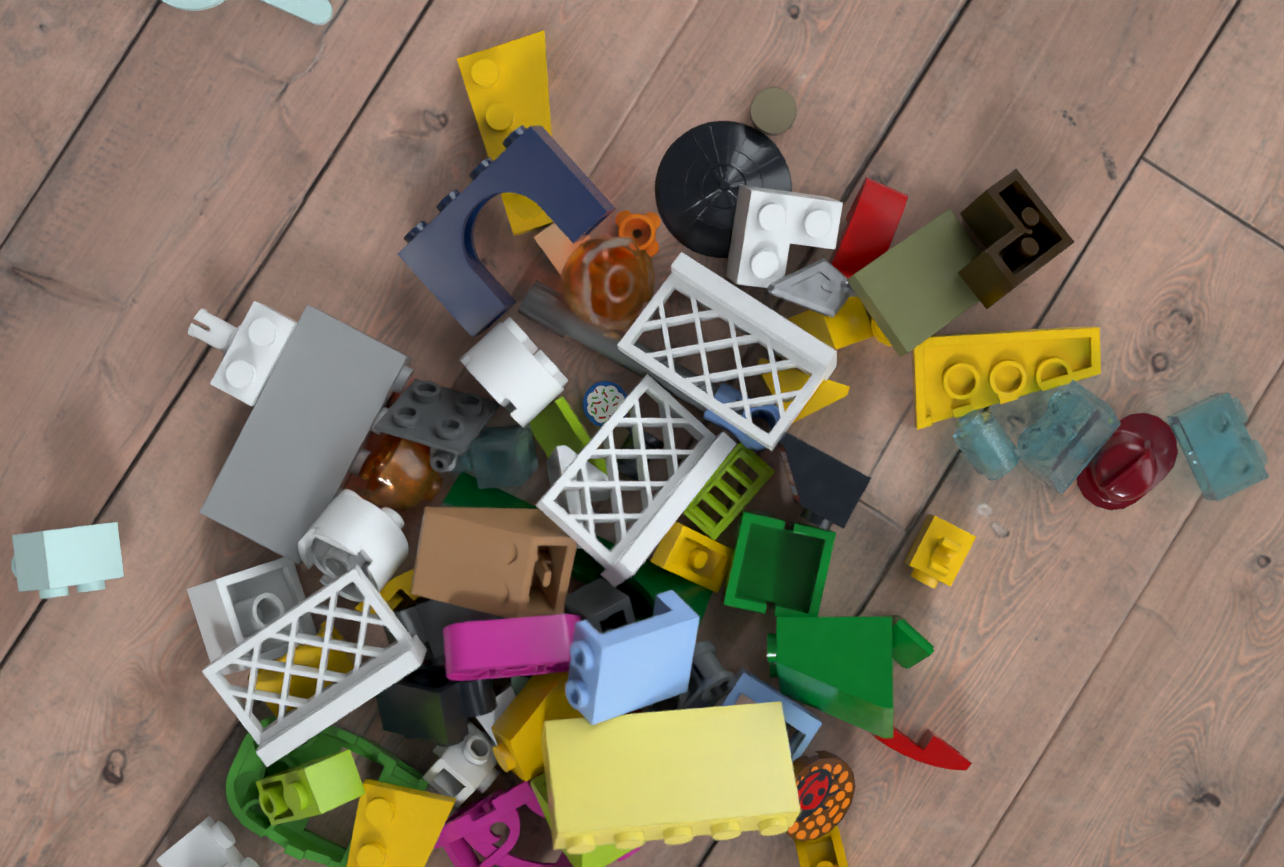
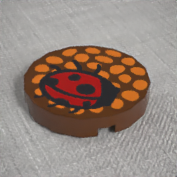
(824, 794)

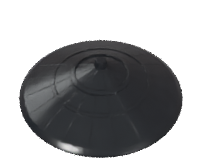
(702, 180)

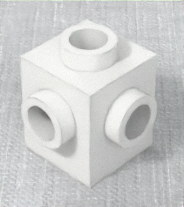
(464, 766)

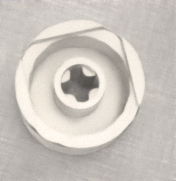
(511, 372)
(354, 534)

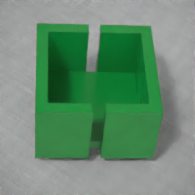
(778, 566)

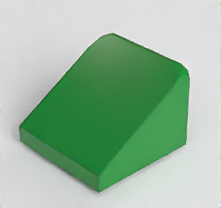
(908, 644)

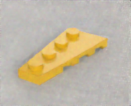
(506, 91)
(995, 367)
(397, 825)

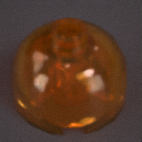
(608, 281)
(399, 475)

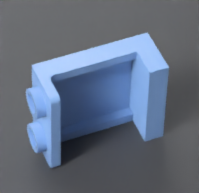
(633, 663)

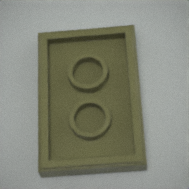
(917, 283)

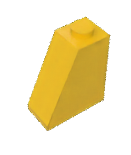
(521, 724)

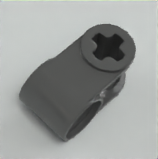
(706, 682)

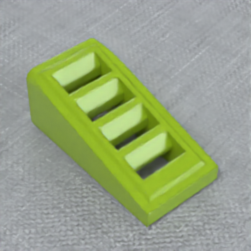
(704, 522)

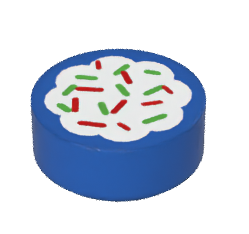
(602, 401)

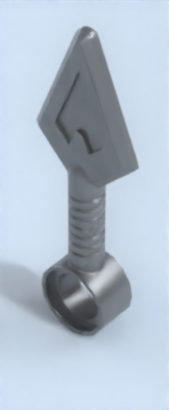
(815, 288)

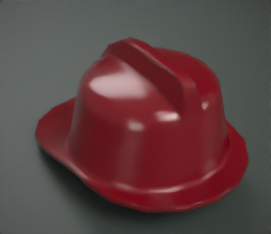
(1129, 462)

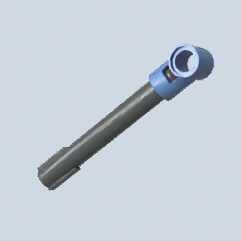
(551, 311)

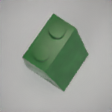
(837, 667)

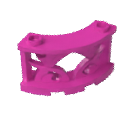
(472, 828)

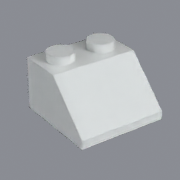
(244, 603)

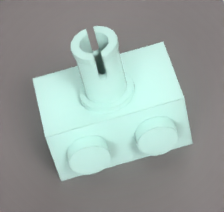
(66, 558)

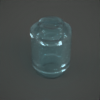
(985, 444)

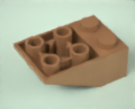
(494, 560)

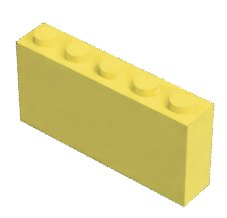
(669, 776)

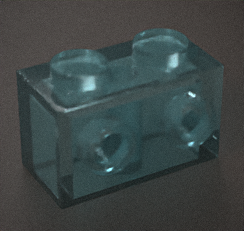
(1066, 436)
(1219, 446)

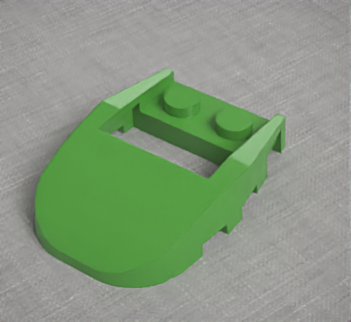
(299, 842)

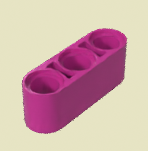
(509, 647)

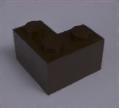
(1018, 238)

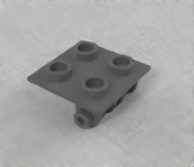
(438, 418)

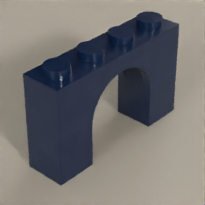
(445, 249)

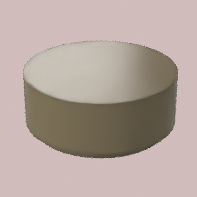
(773, 111)

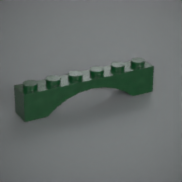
(640, 587)

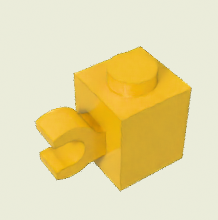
(938, 551)

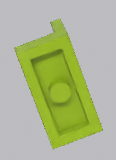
(560, 427)

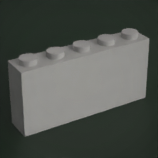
(306, 432)

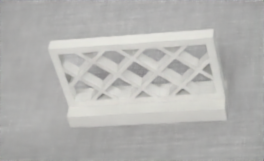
(751, 318)
(658, 512)
(336, 699)

